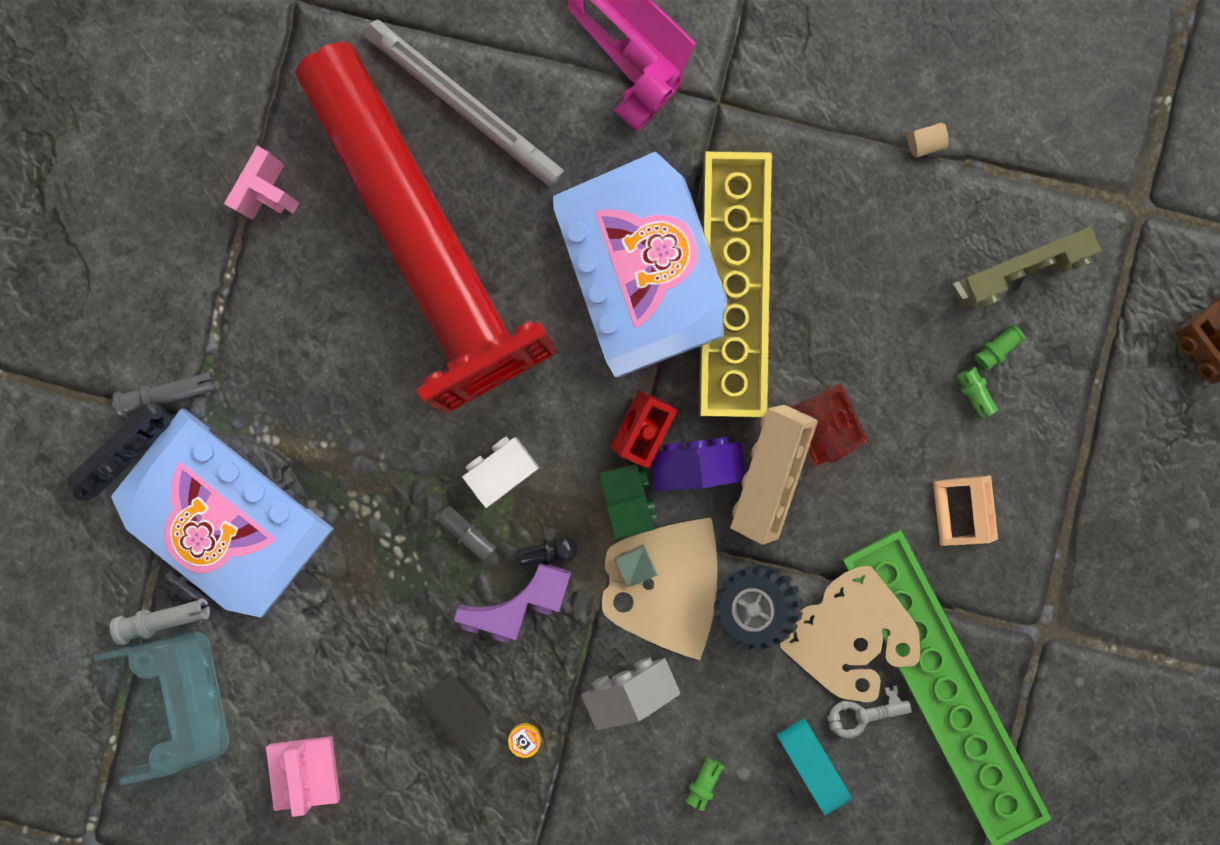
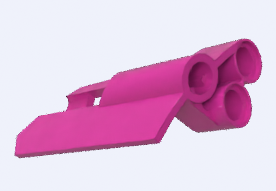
(649, 55)

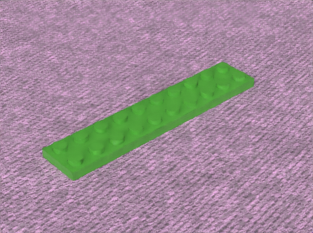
(955, 700)

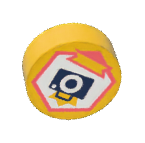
(524, 740)

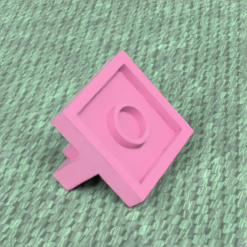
(257, 187)
(303, 774)

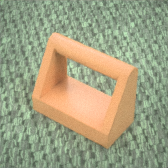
(982, 507)

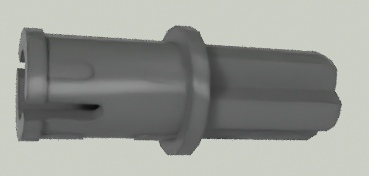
(465, 533)

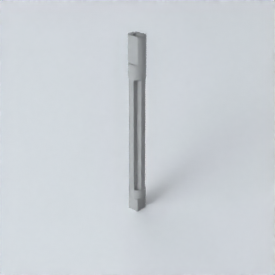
(463, 103)

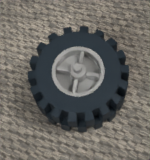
(758, 607)

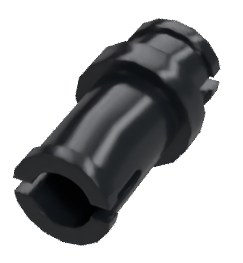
(181, 589)

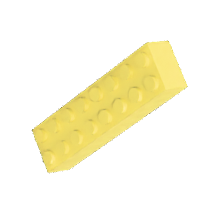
(738, 236)

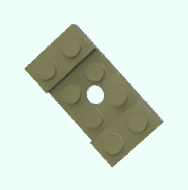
(1064, 253)

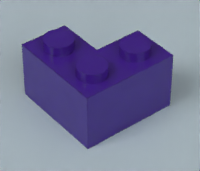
(698, 465)

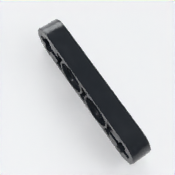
(92, 478)

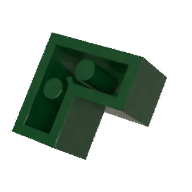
(626, 500)

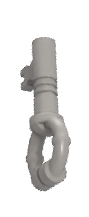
(863, 716)

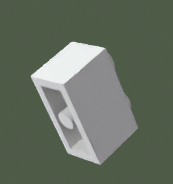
(500, 471)

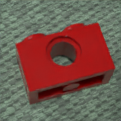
(643, 429)

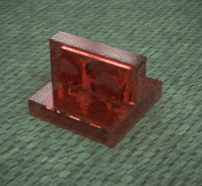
(837, 427)

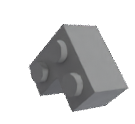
(631, 694)

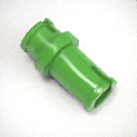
(995, 351)
(975, 388)
(702, 788)

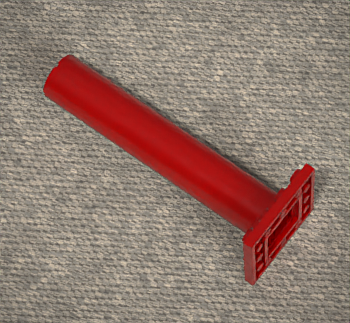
(417, 234)

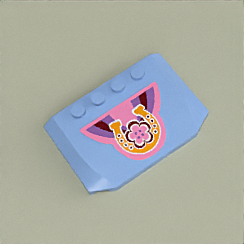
(642, 263)
(217, 518)

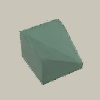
(635, 566)

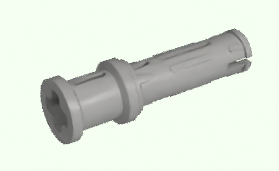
(146, 623)

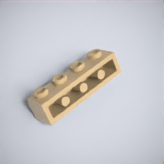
(773, 473)

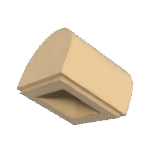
(928, 140)

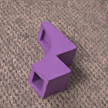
(505, 619)

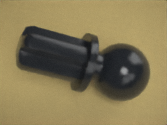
(563, 549)

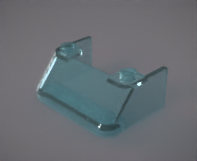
(189, 697)

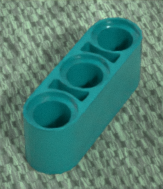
(814, 766)

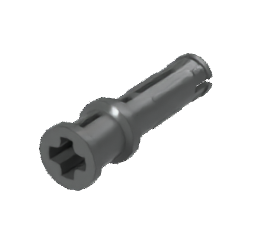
(132, 401)

